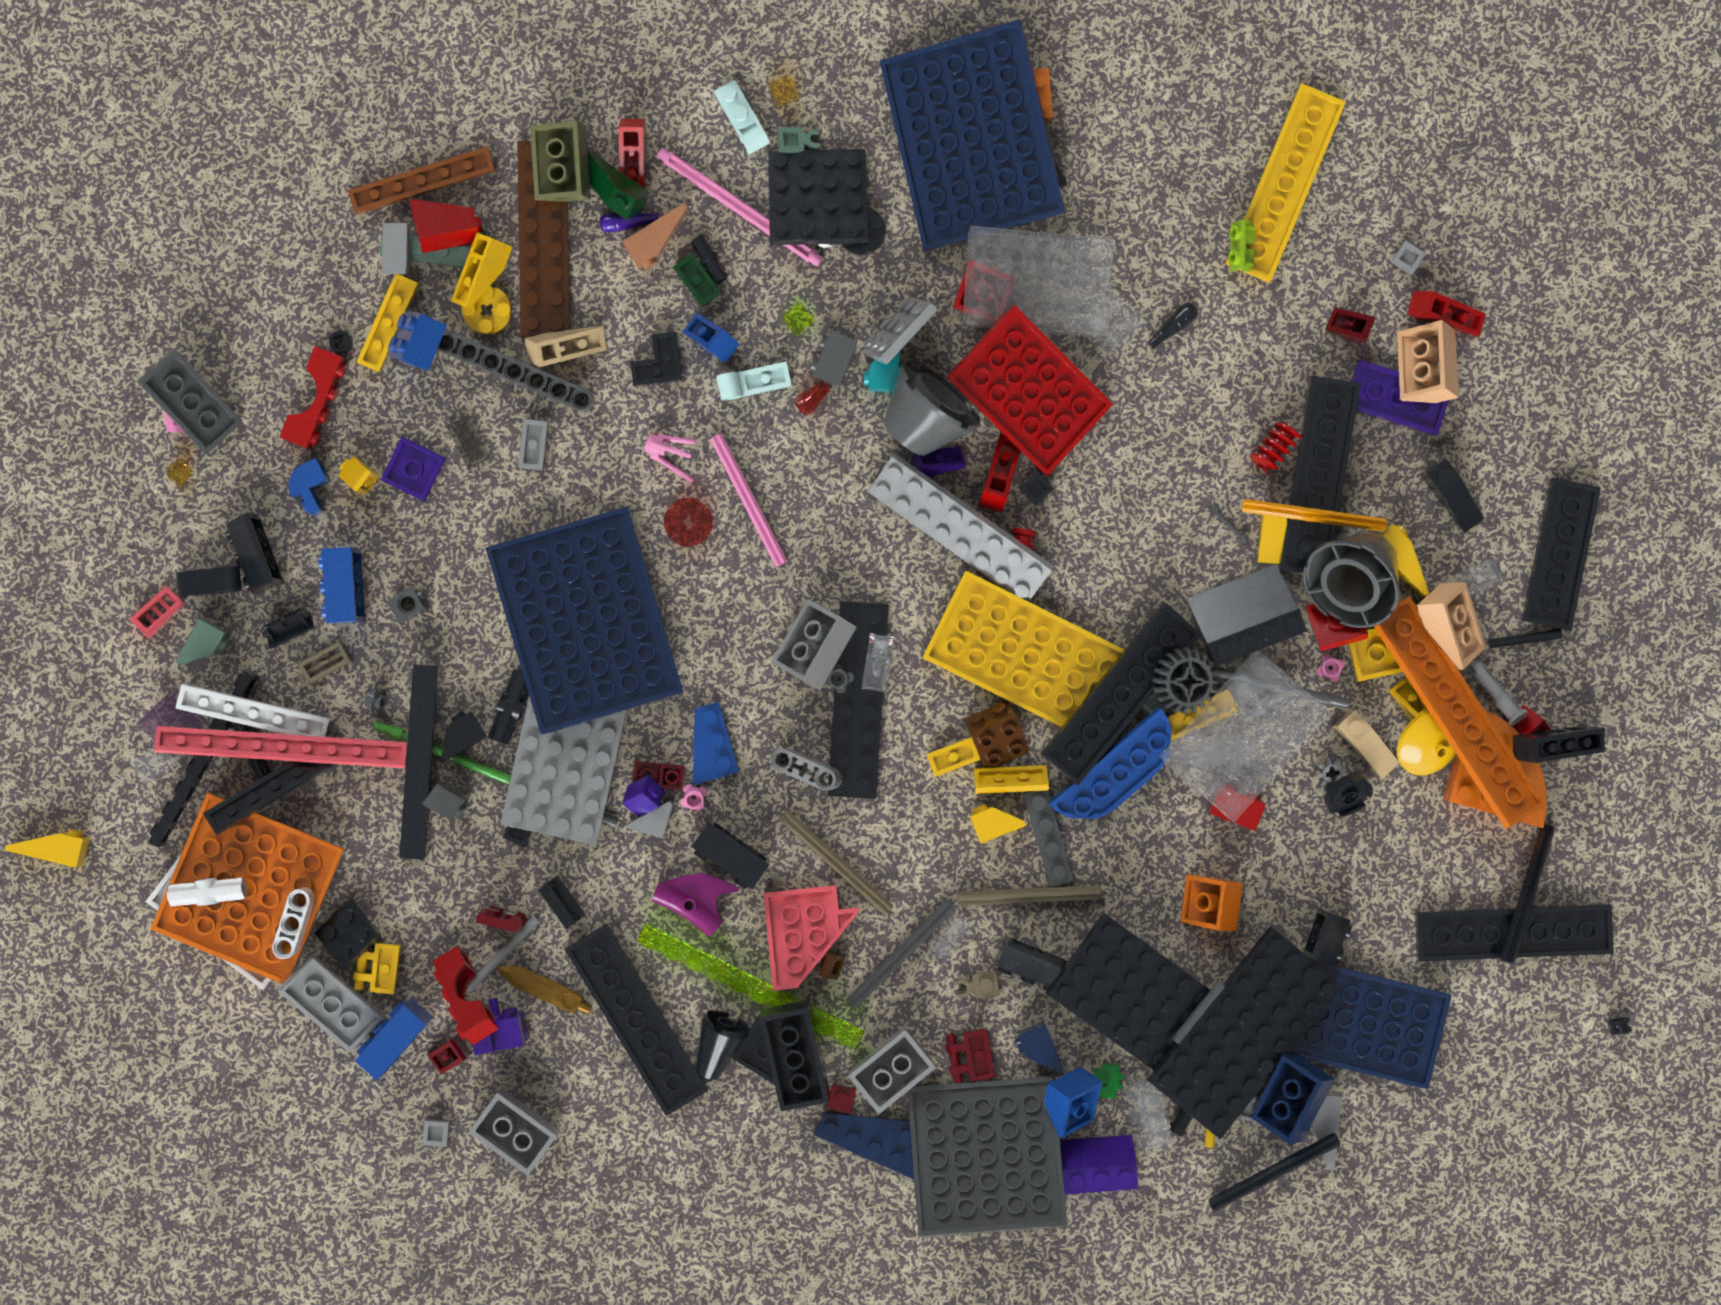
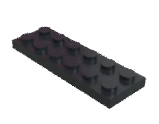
(1561, 554)

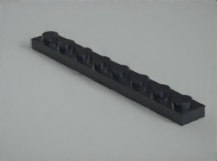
(195, 771)

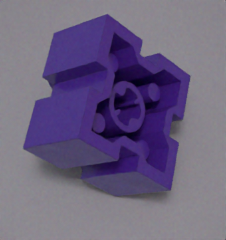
(511, 1030)

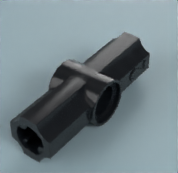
(509, 708)

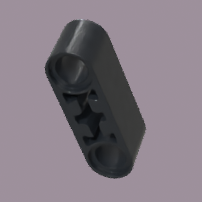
(209, 581)

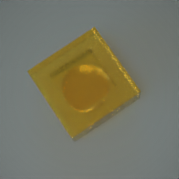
(783, 91)

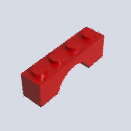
(305, 426)
(473, 1018)

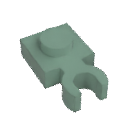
(793, 140)

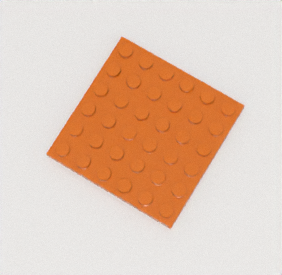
(273, 863)

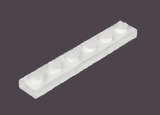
(250, 712)

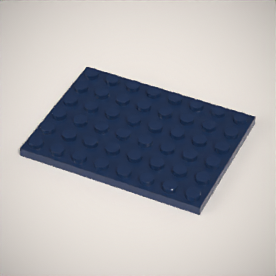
(972, 135)
(584, 620)

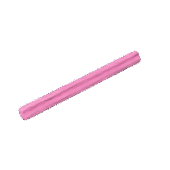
(748, 500)

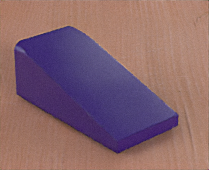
(939, 461)

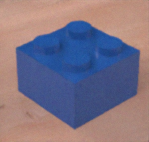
(416, 340)

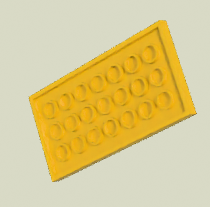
(1018, 650)

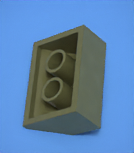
(560, 162)

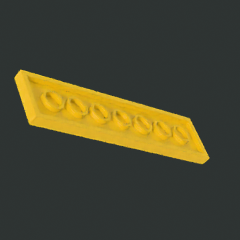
(1290, 175)

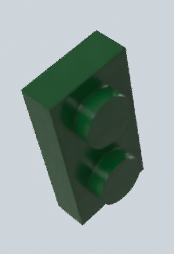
(697, 280)

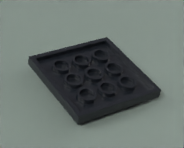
(818, 197)

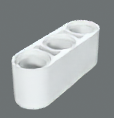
(302, 914)

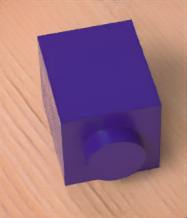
(643, 796)

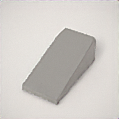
(395, 249)

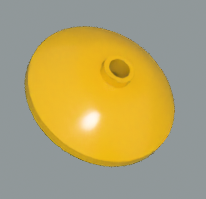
(1423, 746)

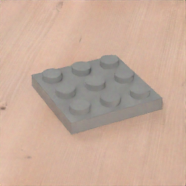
(899, 329)

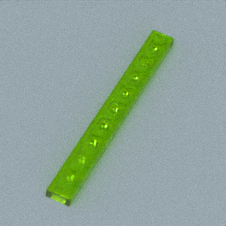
(743, 982)

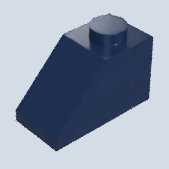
(1039, 1046)

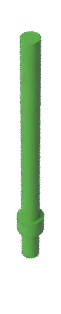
(398, 734)

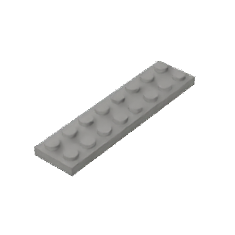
(960, 528)

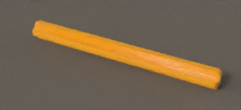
(1314, 515)

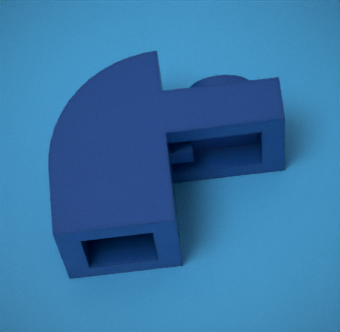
(304, 482)

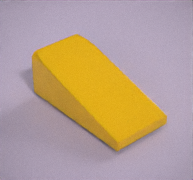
(1271, 538)

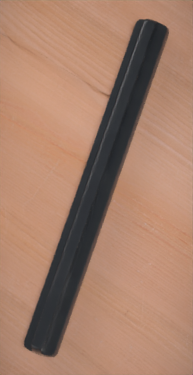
(1527, 894)
(1274, 1171)

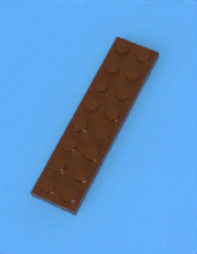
(541, 255)

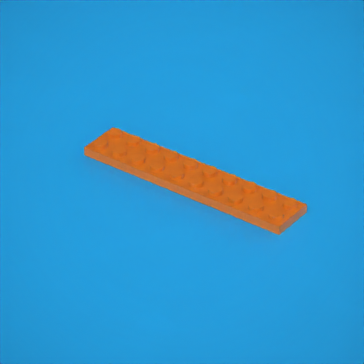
(1459, 715)

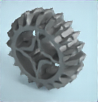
(1187, 700)

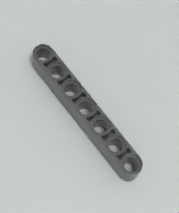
(524, 380)

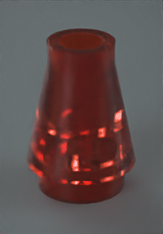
(810, 399)

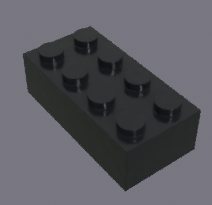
(795, 1055)

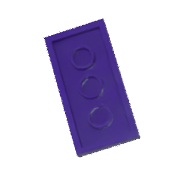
(1381, 398)

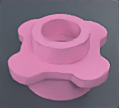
(1333, 674)
(696, 803)

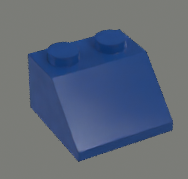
(1072, 1100)

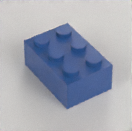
(342, 585)
(392, 1038)

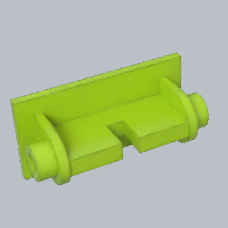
(1241, 234)

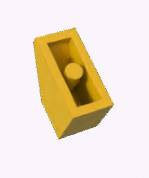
(358, 475)
(1408, 699)
(992, 822)

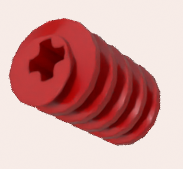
(1275, 446)

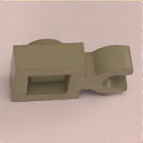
(983, 984)

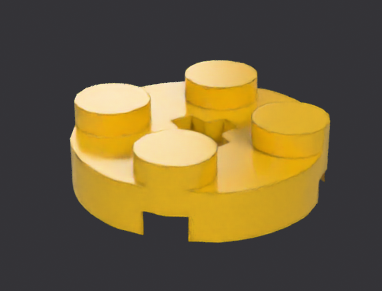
(489, 324)

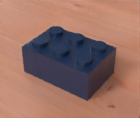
(1292, 1098)

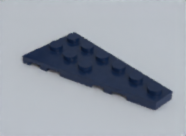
(871, 1137)

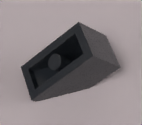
(461, 735)

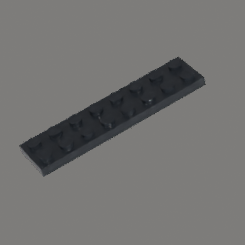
(1320, 466)
(1118, 695)
(857, 710)
(1485, 931)
(636, 1019)

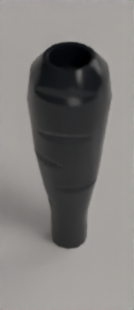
(1180, 319)

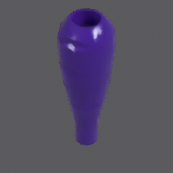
(613, 222)

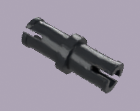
(709, 259)

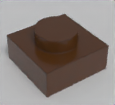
(831, 965)

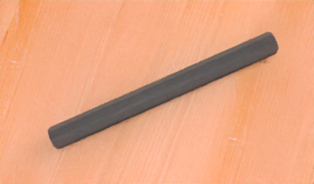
(900, 954)

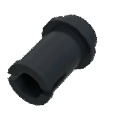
(1180, 1123)

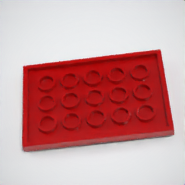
(1029, 390)

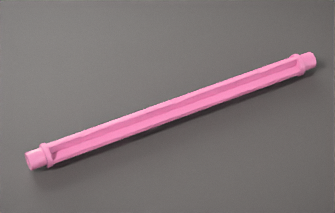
(731, 201)

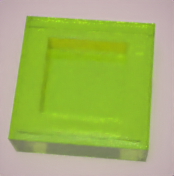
(797, 319)

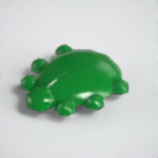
(1110, 1080)

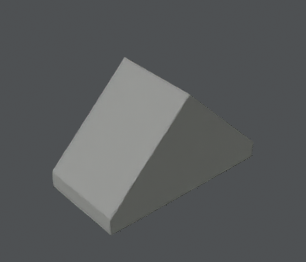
(654, 822)

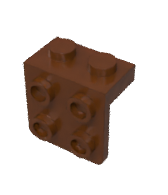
(997, 735)

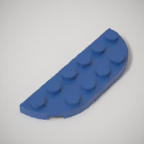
(1118, 771)

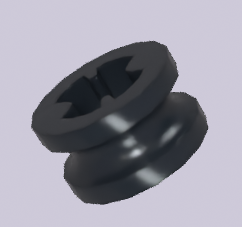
(348, 340)
(1619, 1025)

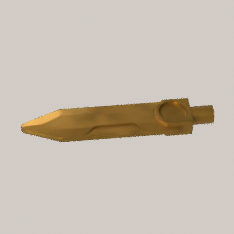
(544, 989)

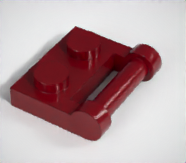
(496, 918)

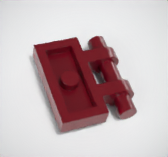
(977, 1052)

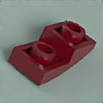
(666, 775)

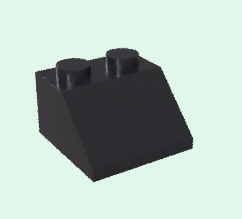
(1327, 937)

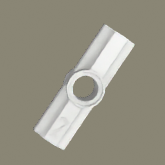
(207, 891)

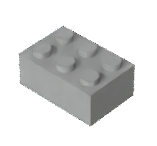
(813, 644)
(891, 1069)
(514, 1131)

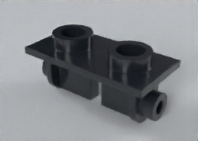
(297, 623)
(561, 902)

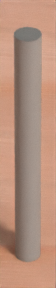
(503, 953)

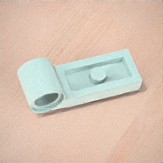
(741, 117)
(753, 381)

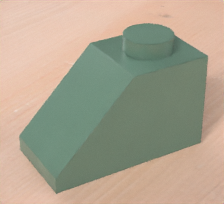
(204, 642)

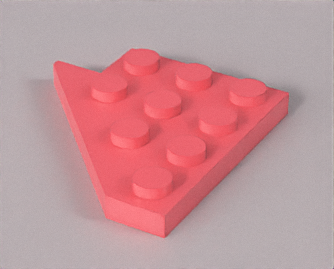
(801, 931)

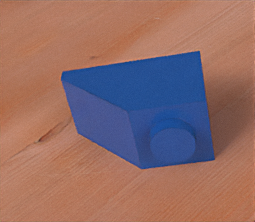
(711, 337)

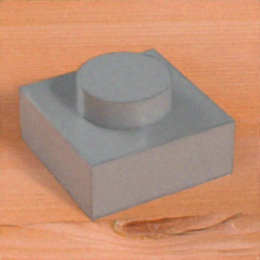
(1408, 257)
(436, 1132)

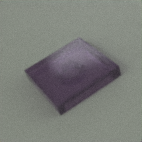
(167, 715)

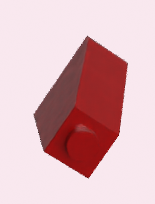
(443, 225)

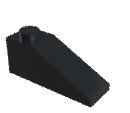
(1453, 494)

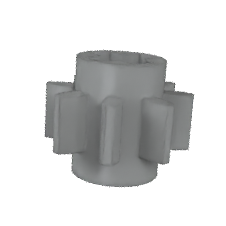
(1326, 768)

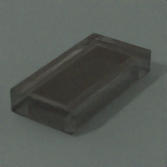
(468, 442)

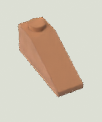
(652, 240)

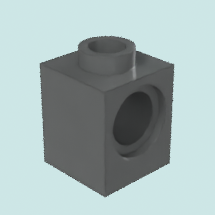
(397, 604)

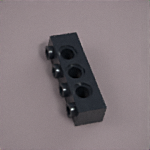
(1559, 743)

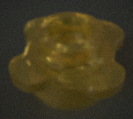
(179, 472)

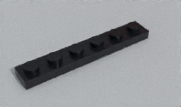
(262, 793)

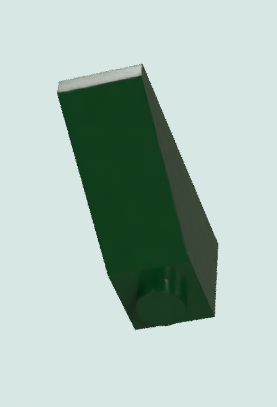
(615, 188)

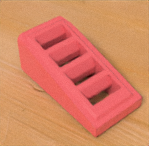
(163, 618)

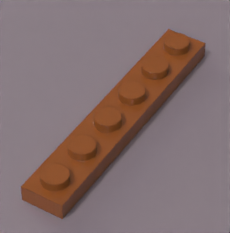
(421, 180)

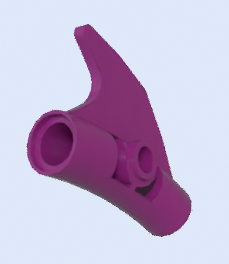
(702, 891)

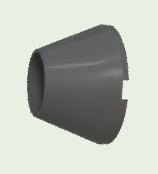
(927, 410)
(1345, 591)

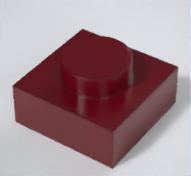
(841, 1098)

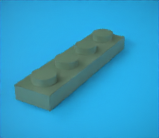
(451, 256)

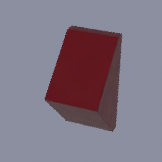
(1350, 325)
(449, 1054)

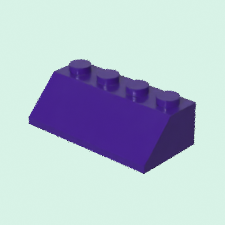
(1098, 1164)

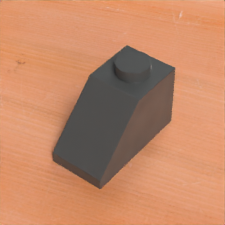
(446, 801)

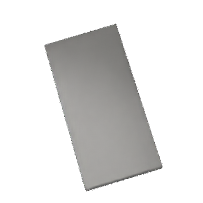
(330, 1003)

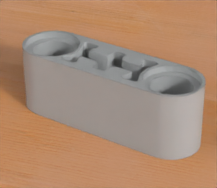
(815, 780)

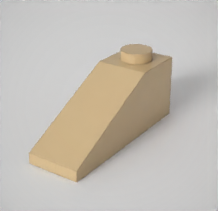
(564, 345)
(1366, 743)

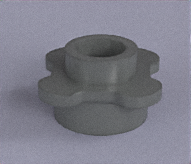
(846, 678)
(375, 700)

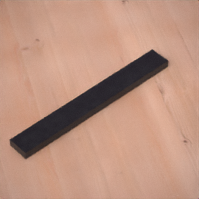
(418, 761)

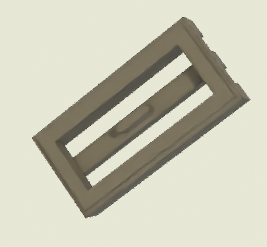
(343, 652)

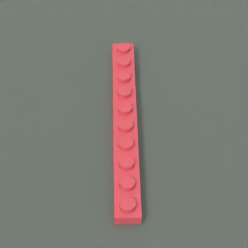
(280, 747)

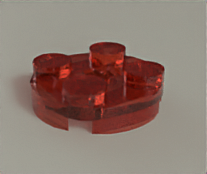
(679, 532)

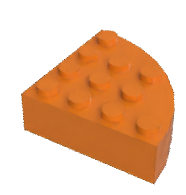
(1464, 791)

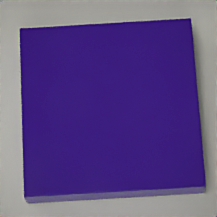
(413, 469)

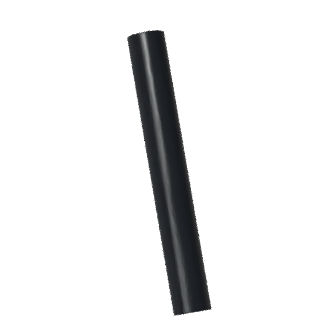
(1525, 638)

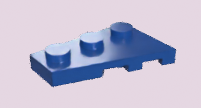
(712, 745)

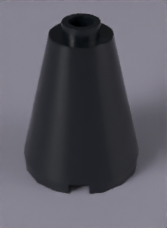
(718, 1043)

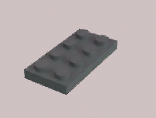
(189, 401)

